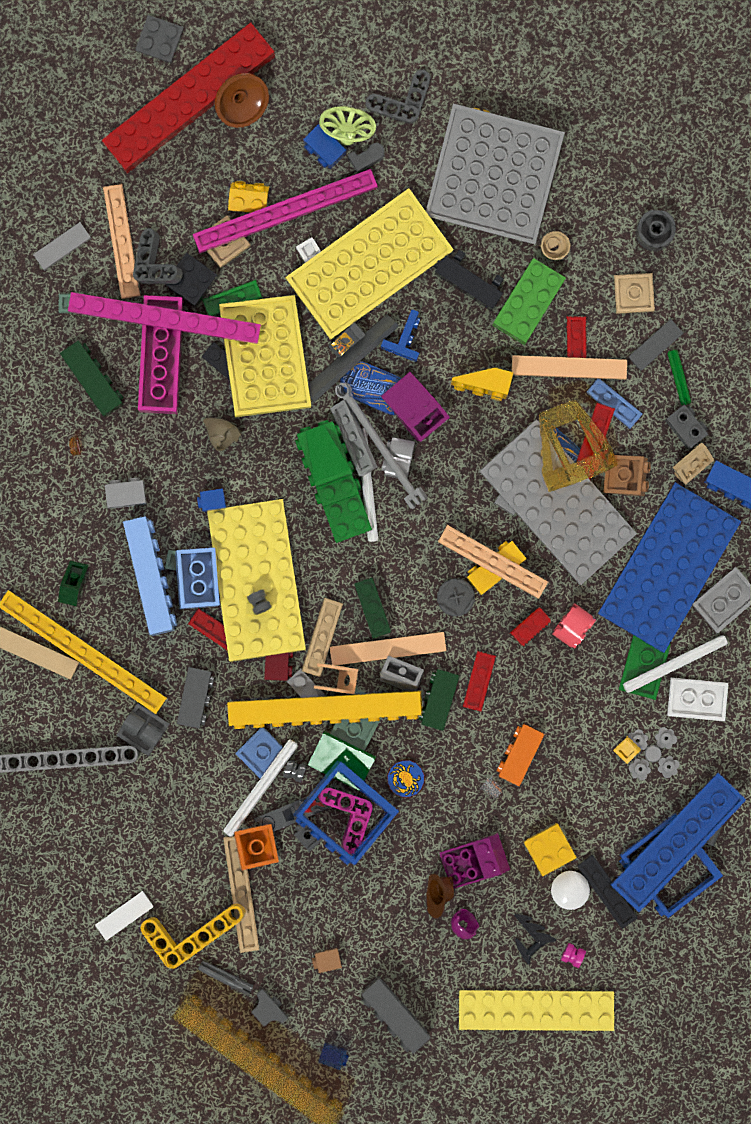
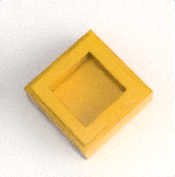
(627, 750)

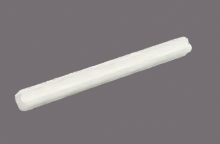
(369, 501)
(675, 663)
(260, 788)

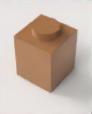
(327, 960)

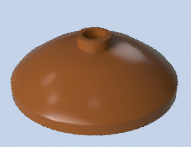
(249, 103)

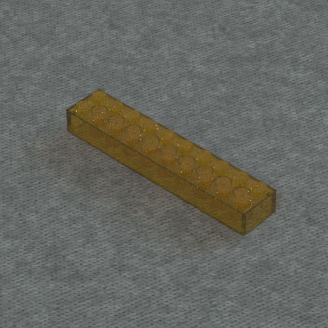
(257, 1062)

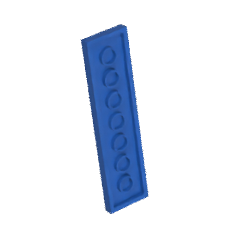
(678, 842)

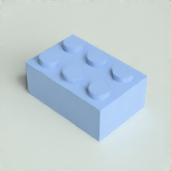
(197, 578)

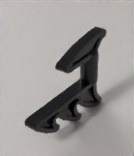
(540, 938)

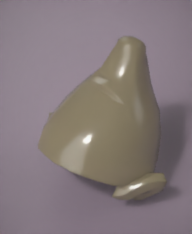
(221, 433)

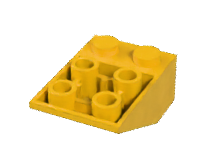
(490, 381)

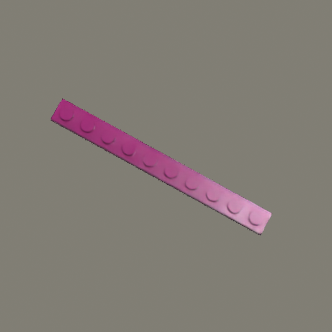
(285, 211)
(164, 318)

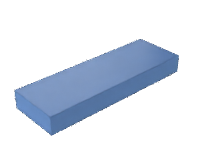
(607, 396)

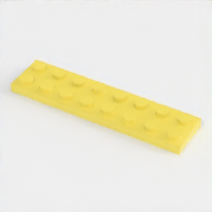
(536, 1010)

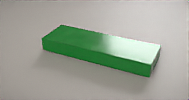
(245, 292)

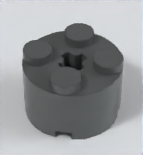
(655, 219)

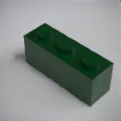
(372, 608)
(439, 699)

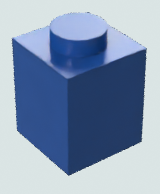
(211, 500)

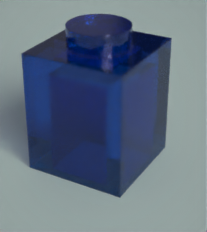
(333, 1056)

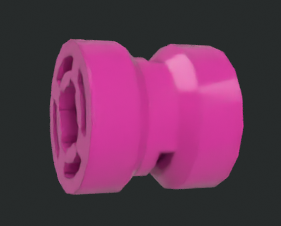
(573, 955)

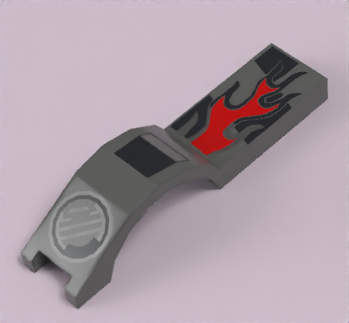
(284, 816)

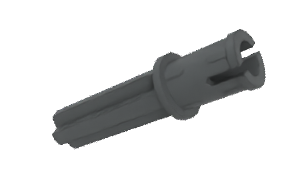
(225, 977)

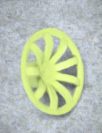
(346, 131)

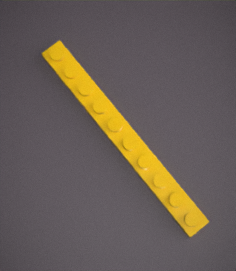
(82, 652)

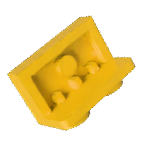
(247, 197)

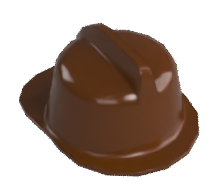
(439, 892)

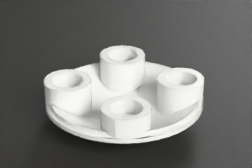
(570, 890)

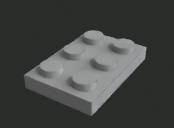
(724, 600)

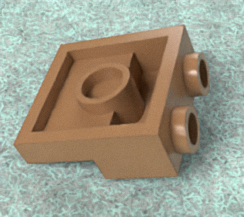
(628, 476)

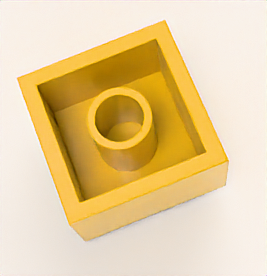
(549, 849)

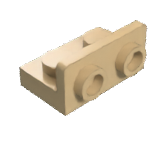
(693, 463)

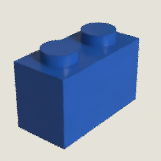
(324, 147)

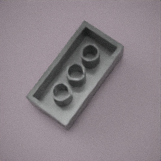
(395, 1014)

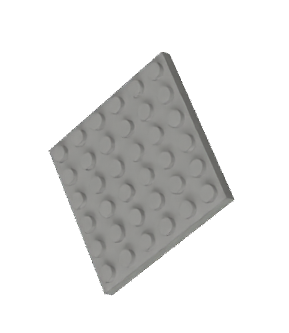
(494, 173)

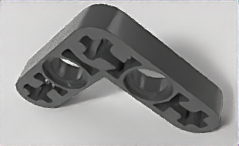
(408, 105)
(149, 264)

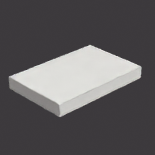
(697, 699)

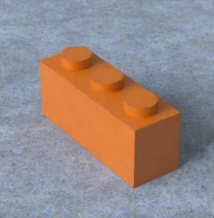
(520, 754)

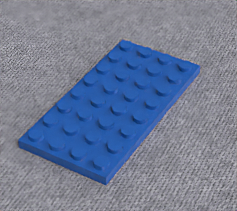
(669, 567)

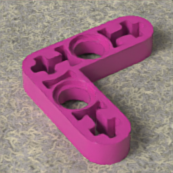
(356, 815)

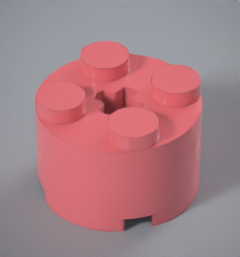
(574, 626)

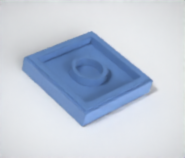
(259, 751)

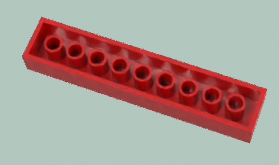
(186, 98)

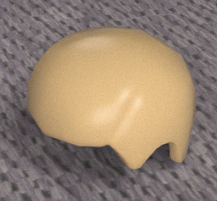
(553, 239)

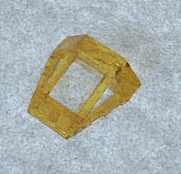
(583, 469)

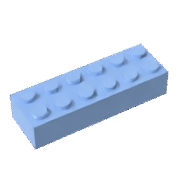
(149, 576)

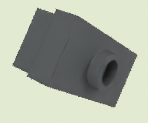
(268, 1009)

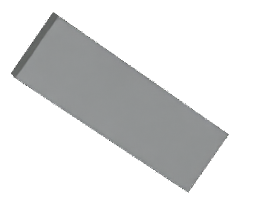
(62, 246)

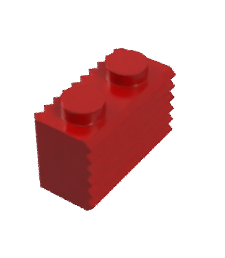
(530, 626)

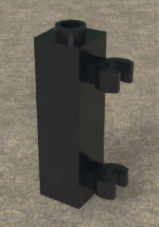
(467, 282)

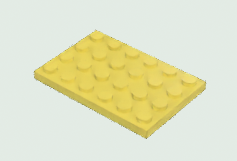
(273, 372)

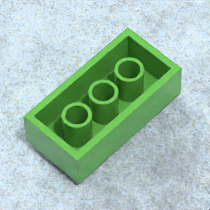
(529, 301)

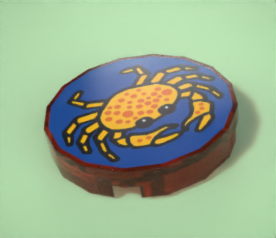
(405, 778)

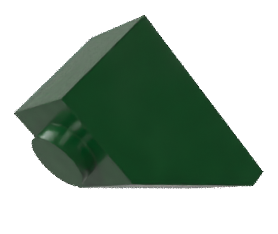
(72, 583)

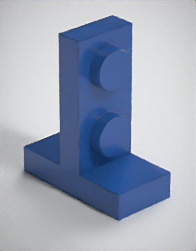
(406, 339)

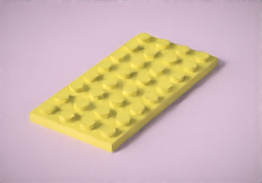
(369, 264)
(250, 557)

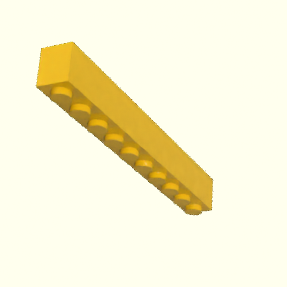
(324, 708)

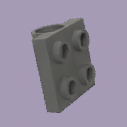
(143, 729)

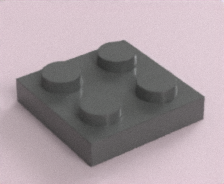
(159, 39)

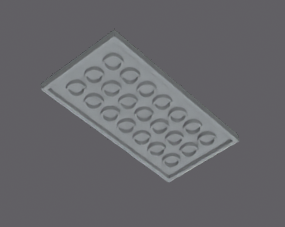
(570, 521)

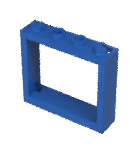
(364, 788)
(701, 854)

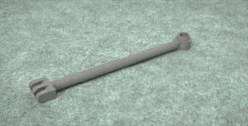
(413, 494)

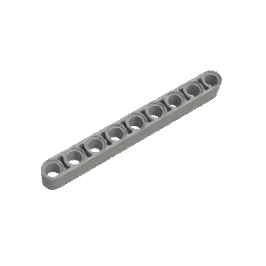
(62, 756)

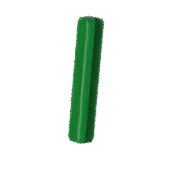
(679, 377)

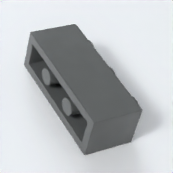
(195, 698)

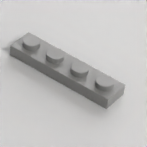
(354, 438)

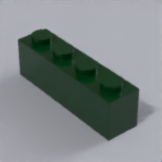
(91, 378)

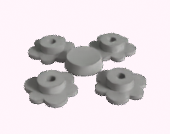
(653, 754)

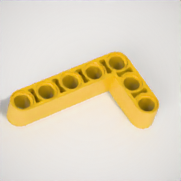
(195, 939)

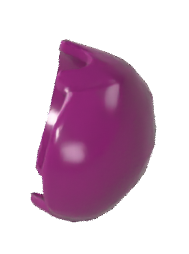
(472, 926)

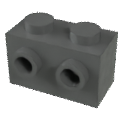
(686, 426)

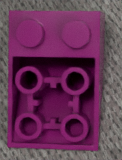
(415, 407)
(475, 861)

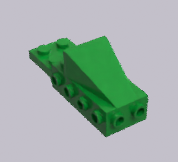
(333, 480)

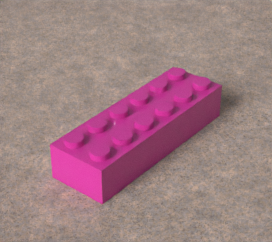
(160, 362)

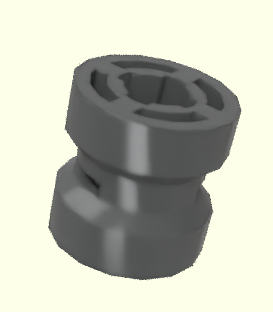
(259, 602)
(294, 770)

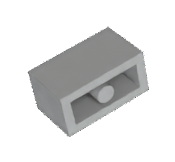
(126, 493)
(401, 674)

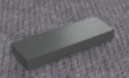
(655, 345)

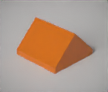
(256, 846)

